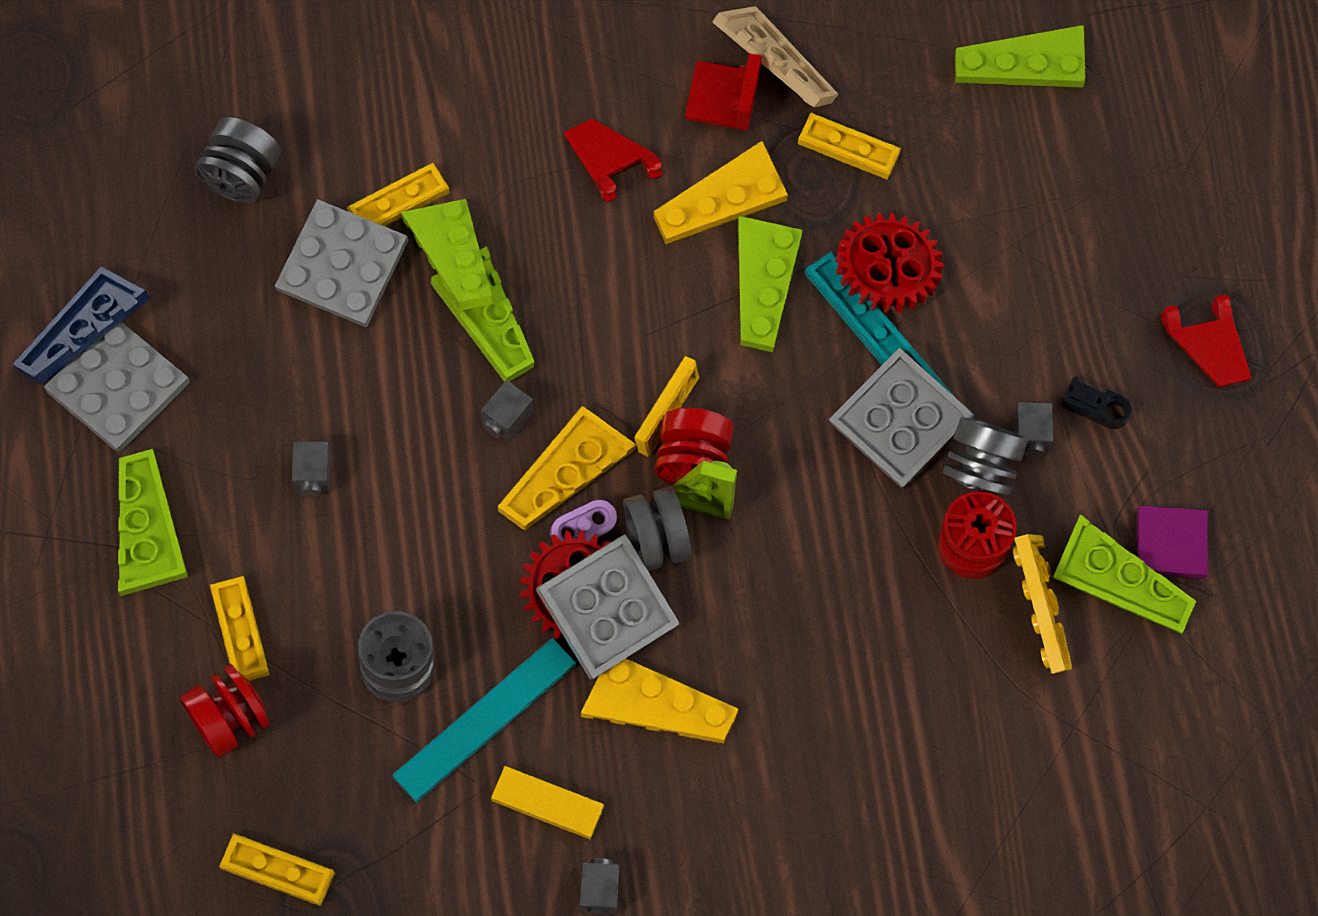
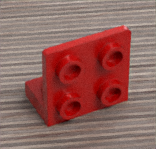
(724, 93)

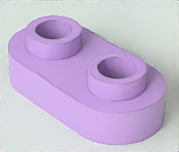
(581, 519)

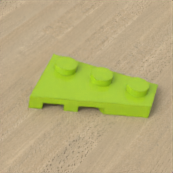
(708, 489)

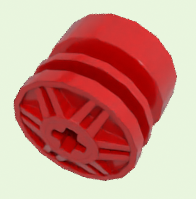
(689, 439)
(964, 548)
(225, 710)

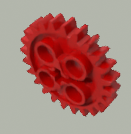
(916, 259)
(552, 563)

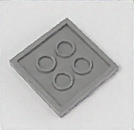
(341, 263)
(117, 386)
(900, 418)
(607, 606)

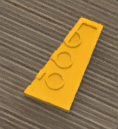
(732, 191)
(568, 464)
(1044, 601)
(651, 700)

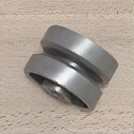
(657, 529)

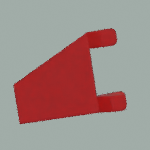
(607, 153)
(1211, 344)

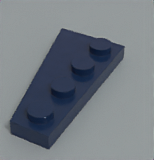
(85, 319)

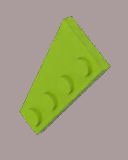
(1031, 60)
(453, 250)
(765, 273)
(493, 326)
(148, 539)
(1111, 573)

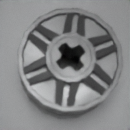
(237, 160)
(985, 456)
(394, 638)

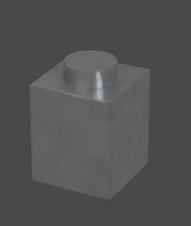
(506, 411)
(1036, 424)
(311, 468)
(599, 887)

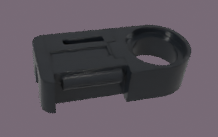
(1093, 403)

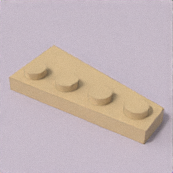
(760, 37)

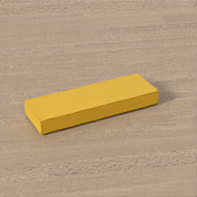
(849, 146)
(403, 195)
(671, 398)
(239, 628)
(547, 802)
(277, 869)

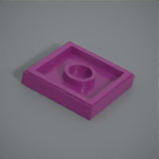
(1173, 541)

